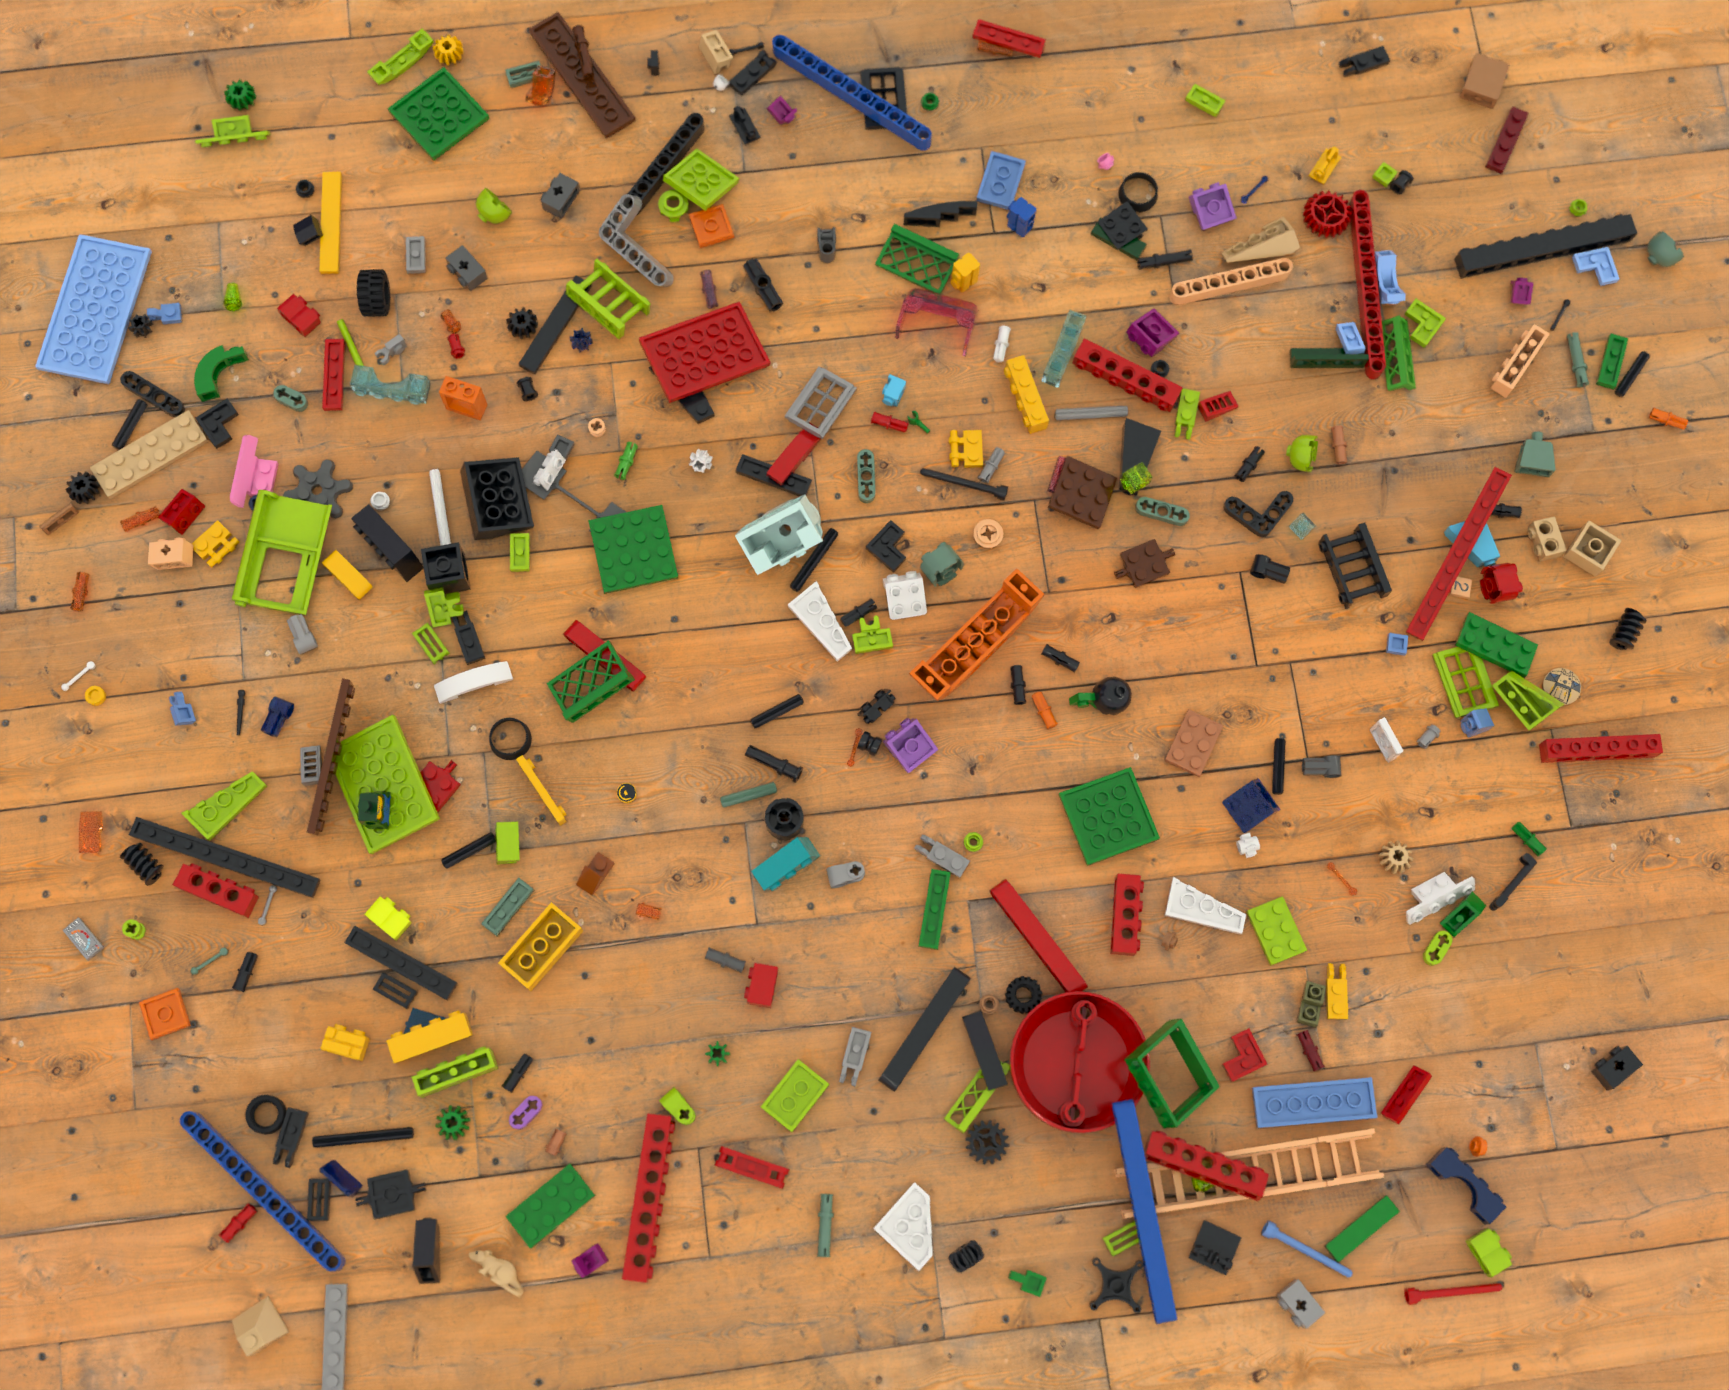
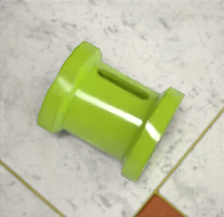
(128, 929)

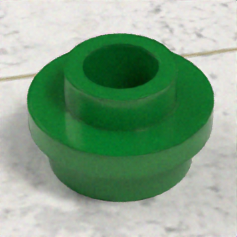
(930, 97)

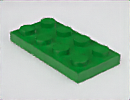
(1496, 644)
(550, 1206)

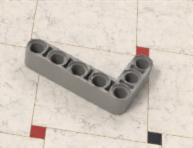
(618, 235)

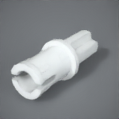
(1001, 343)

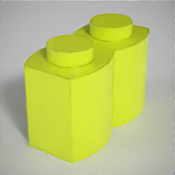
(388, 918)

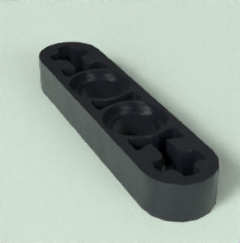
(152, 394)

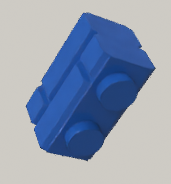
(1021, 216)

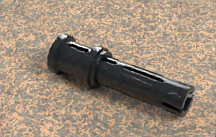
(782, 767)

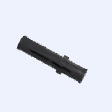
(1164, 259)

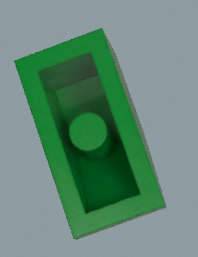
(1463, 914)

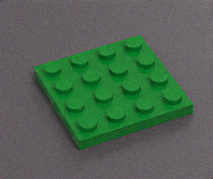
(438, 113)
(633, 549)
(1109, 816)

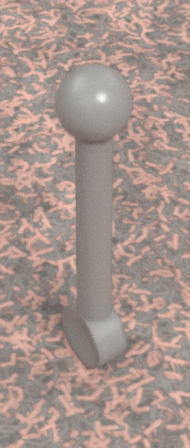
(262, 921)

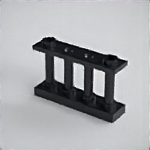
(1367, 552)

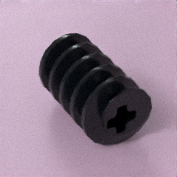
(1627, 629)
(141, 864)

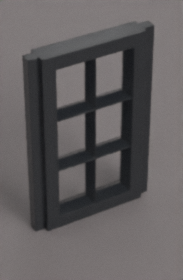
(899, 90)

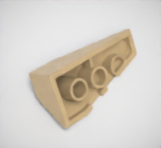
(1275, 240)

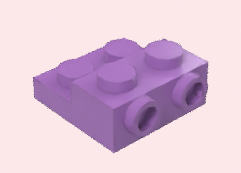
(1212, 205)
(910, 744)

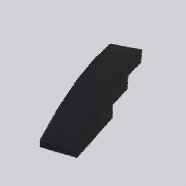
(932, 215)
(984, 1051)

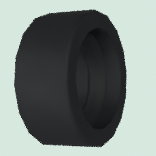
(250, 1119)

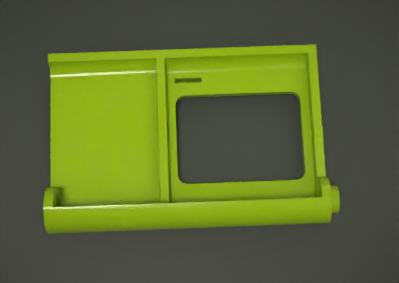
(285, 526)

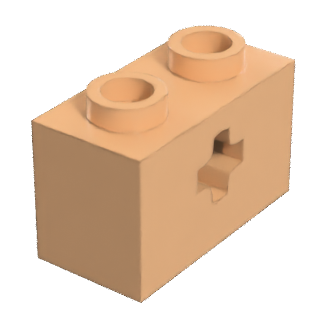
(170, 554)

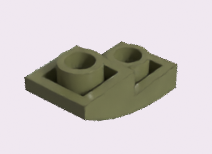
(1311, 1004)

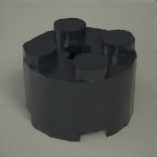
(784, 807)

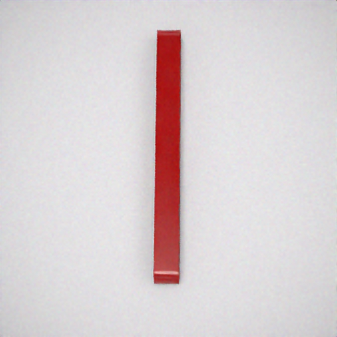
(1364, 291)

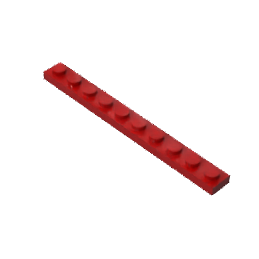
(1458, 553)

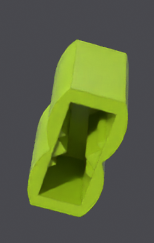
(1488, 1252)

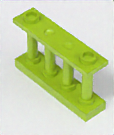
(596, 310)

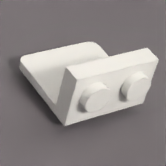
(905, 595)

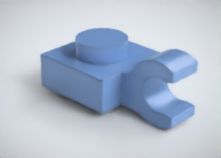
(168, 314)
(181, 712)

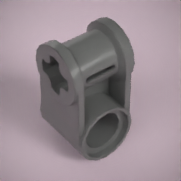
(826, 241)

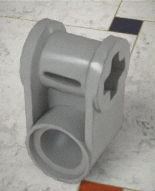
(842, 874)

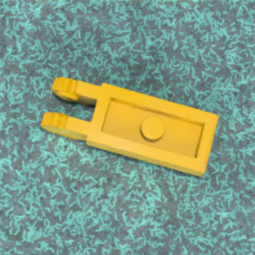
(1336, 993)

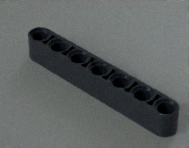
(666, 155)
(924, 1029)

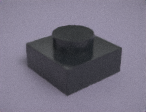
(653, 62)

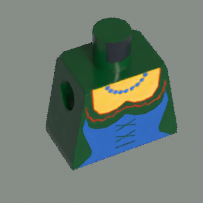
(374, 809)

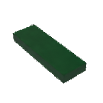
(1132, 249)

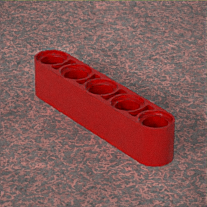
(588, 642)

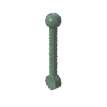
(223, 951)

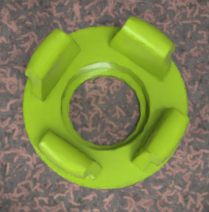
(673, 213)

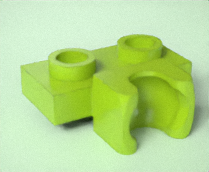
(442, 607)
(871, 637)

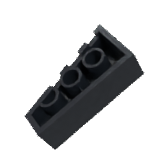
(387, 543)

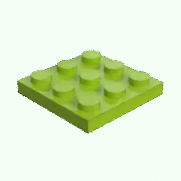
(701, 179)

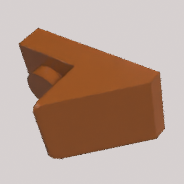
(594, 873)

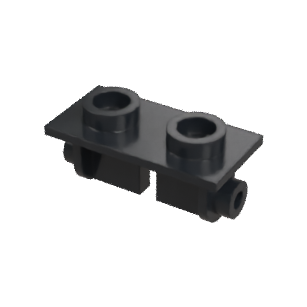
(744, 125)
(881, 700)

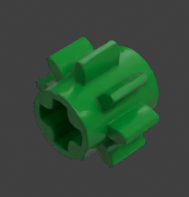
(718, 1048)

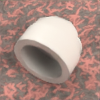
(720, 82)

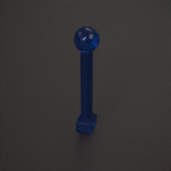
(1244, 199)

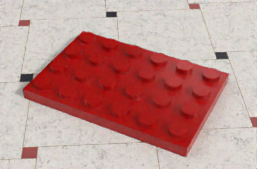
(704, 352)

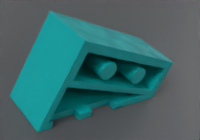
(785, 863)

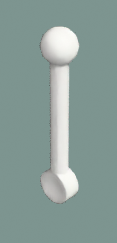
(90, 665)

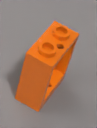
(465, 400)

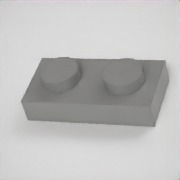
(415, 255)

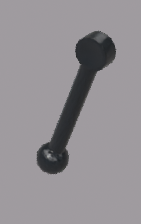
(760, 45)
(1566, 303)

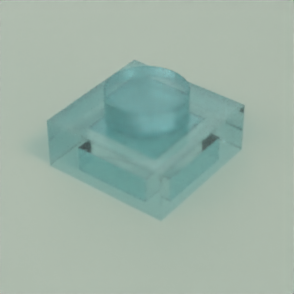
(1302, 526)

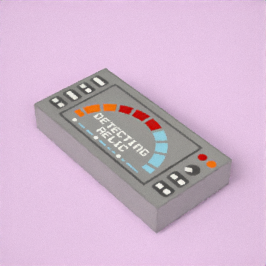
(83, 938)

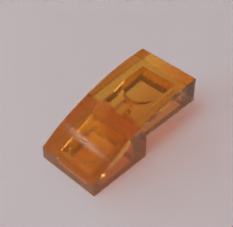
(89, 832)

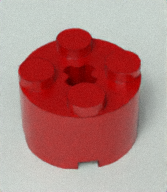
(1500, 583)

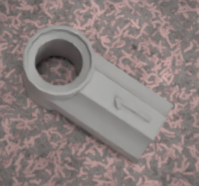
(303, 638)

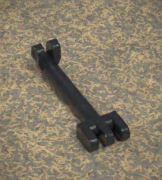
(1528, 862)

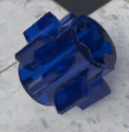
(576, 339)

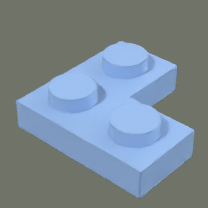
(1597, 260)

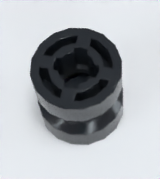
(873, 746)

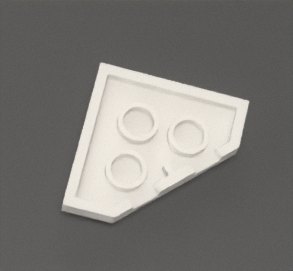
(909, 1226)

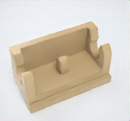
(715, 51)

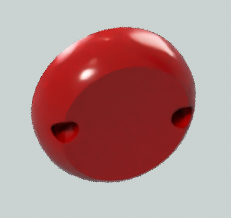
(1076, 1061)

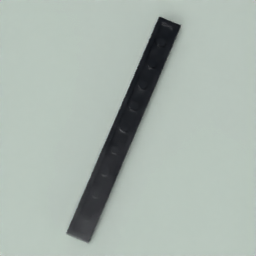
(224, 857)

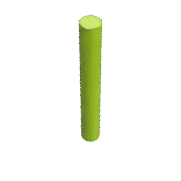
(349, 342)

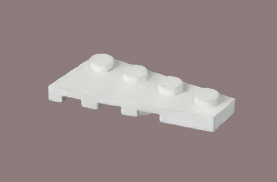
(820, 620)
(1200, 908)

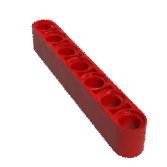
(1037, 937)

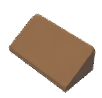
(58, 519)

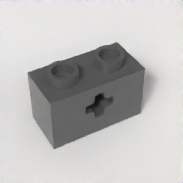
(553, 201)
(461, 260)

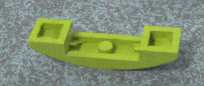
(402, 60)

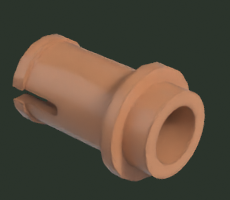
(555, 1142)

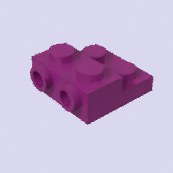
(1151, 332)

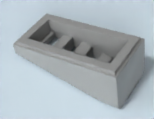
(313, 780)

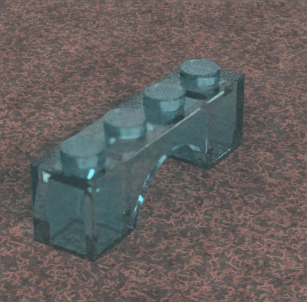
(1064, 348)
(412, 389)

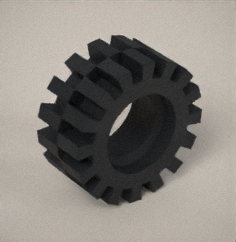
(1028, 983)

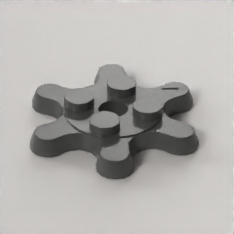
(323, 477)

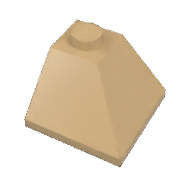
(259, 1327)

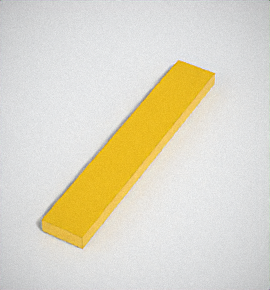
(330, 222)

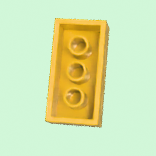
(541, 946)

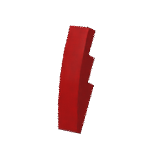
(792, 456)

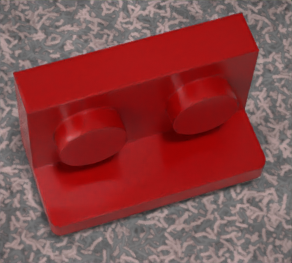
(182, 511)

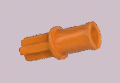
(1668, 418)
(1044, 710)

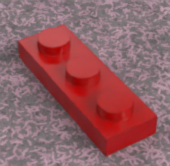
(1406, 1094)

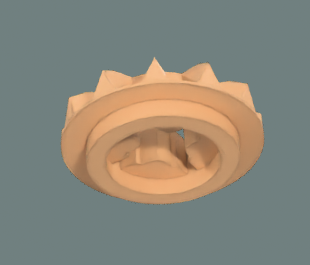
(993, 527)

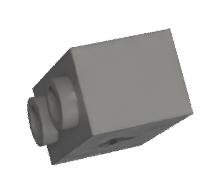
(1310, 1309)

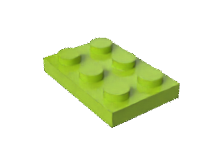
(1276, 931)
(795, 1095)

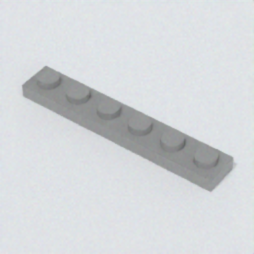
(335, 1337)

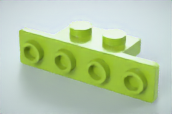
(232, 128)

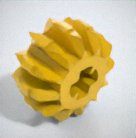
(448, 49)

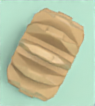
(1396, 864)

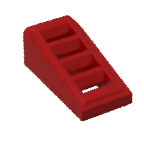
(1205, 412)

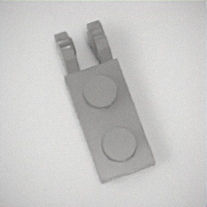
(943, 856)
(855, 1053)

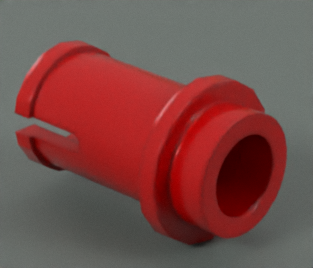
(456, 347)

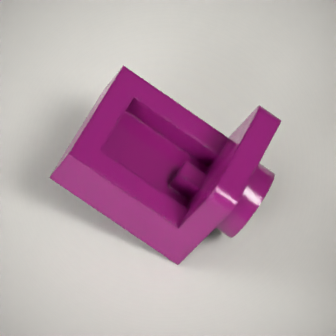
(781, 111)
(589, 1260)

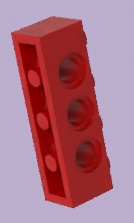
(242, 905)
(1119, 944)

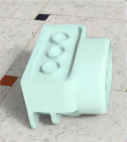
(770, 544)

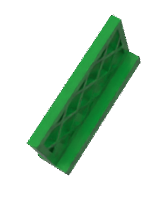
(920, 244)
(596, 696)

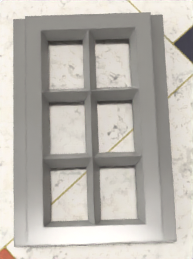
(806, 393)

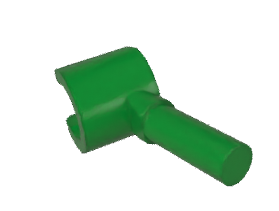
(916, 421)

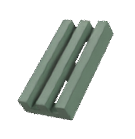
(523, 78)

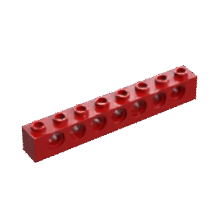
(631, 1270)

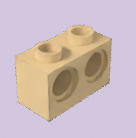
(1551, 538)

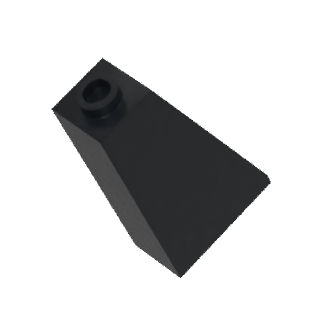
(1137, 447)

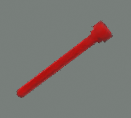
(1414, 1296)

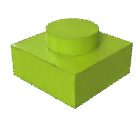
(1384, 174)

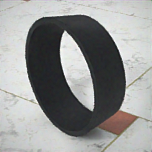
(1139, 207)
(522, 751)

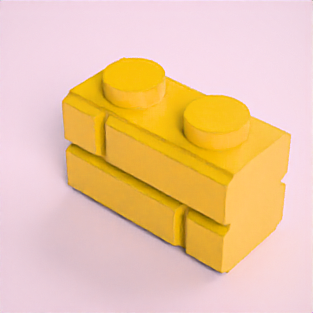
(965, 272)
(345, 1043)

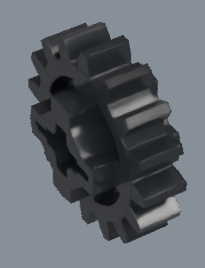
(991, 1134)

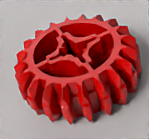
(1338, 215)

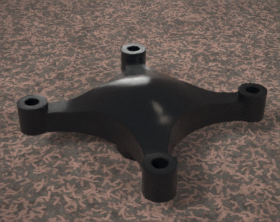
(1116, 1285)

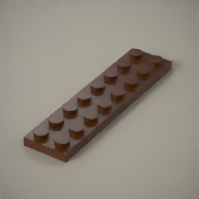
(594, 94)
(329, 765)

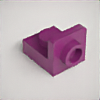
(1521, 291)

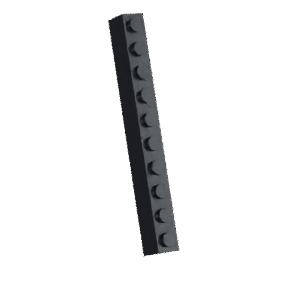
(1545, 245)

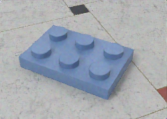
(1000, 180)

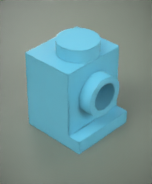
(893, 390)

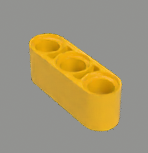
(347, 574)

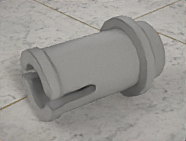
(1428, 736)

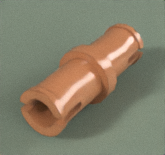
(1339, 445)

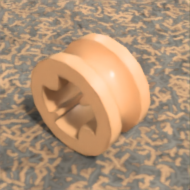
(593, 423)

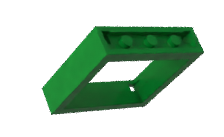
(1194, 1062)

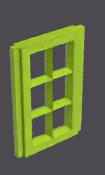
(1452, 693)

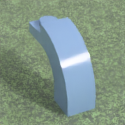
(1386, 276)

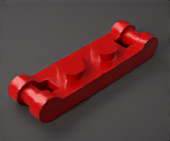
(751, 1167)

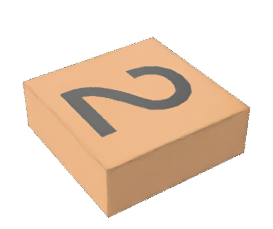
(1461, 588)

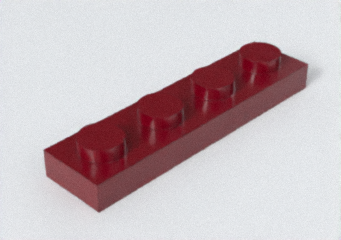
(1506, 140)

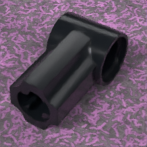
(1265, 568)

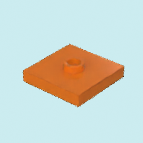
(711, 226)
(164, 1014)

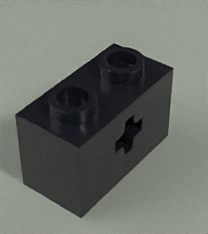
(1626, 1062)

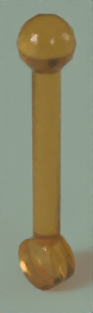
(858, 732)
(1352, 891)

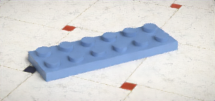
(1314, 1102)

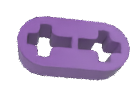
(522, 1109)

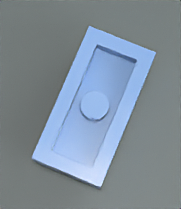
(1350, 338)

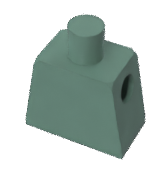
(1536, 457)

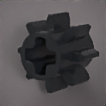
(140, 325)

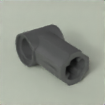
(1328, 766)

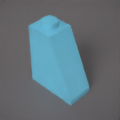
(1484, 551)

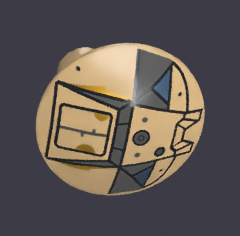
(1562, 685)

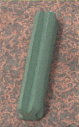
(748, 794)

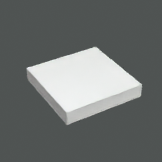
(1386, 740)

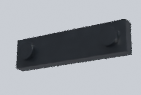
(757, 471)

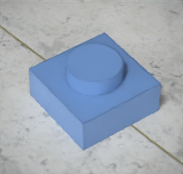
(1397, 644)

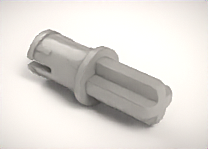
(991, 465)

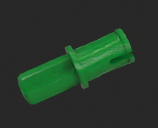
(1529, 838)

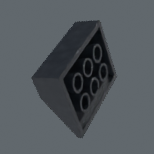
(496, 497)

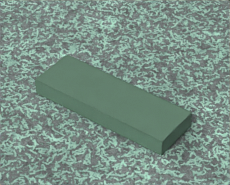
(507, 907)

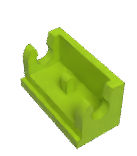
(507, 842)

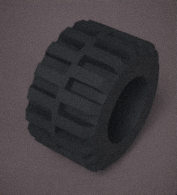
(373, 292)

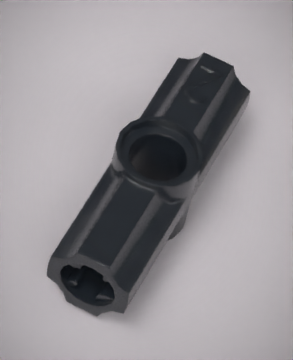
(757, 277)

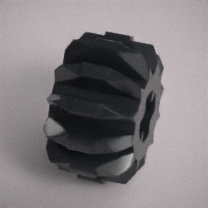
(519, 317)
(82, 487)
(966, 1256)

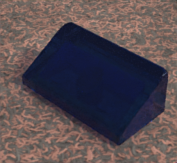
(341, 1178)

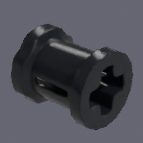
(1399, 185)
(527, 388)

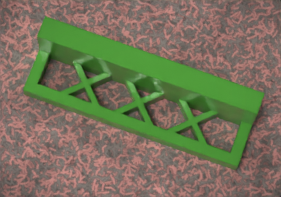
(1403, 351)

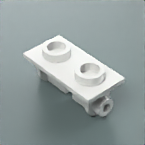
(552, 464)

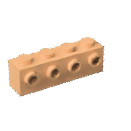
(1520, 360)

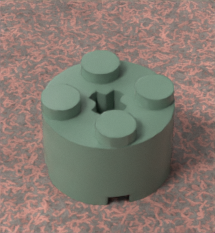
(941, 564)

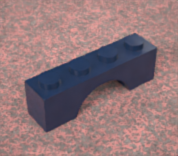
(1485, 1204)

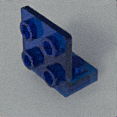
(1250, 805)

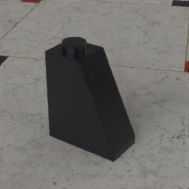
(427, 1251)

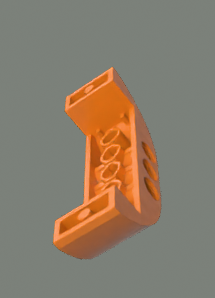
(979, 637)

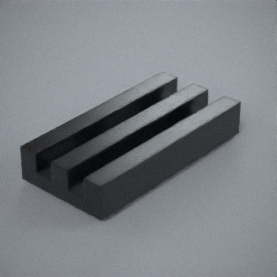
(409, 999)
(318, 1217)

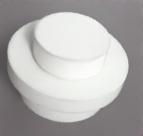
(380, 500)

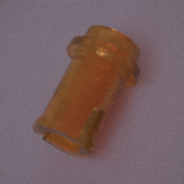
(452, 324)
(648, 911)

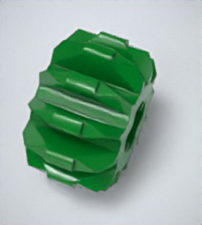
(240, 95)
(450, 1116)

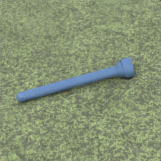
(1271, 1231)

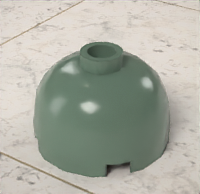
(1663, 251)

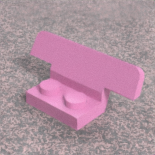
(251, 473)

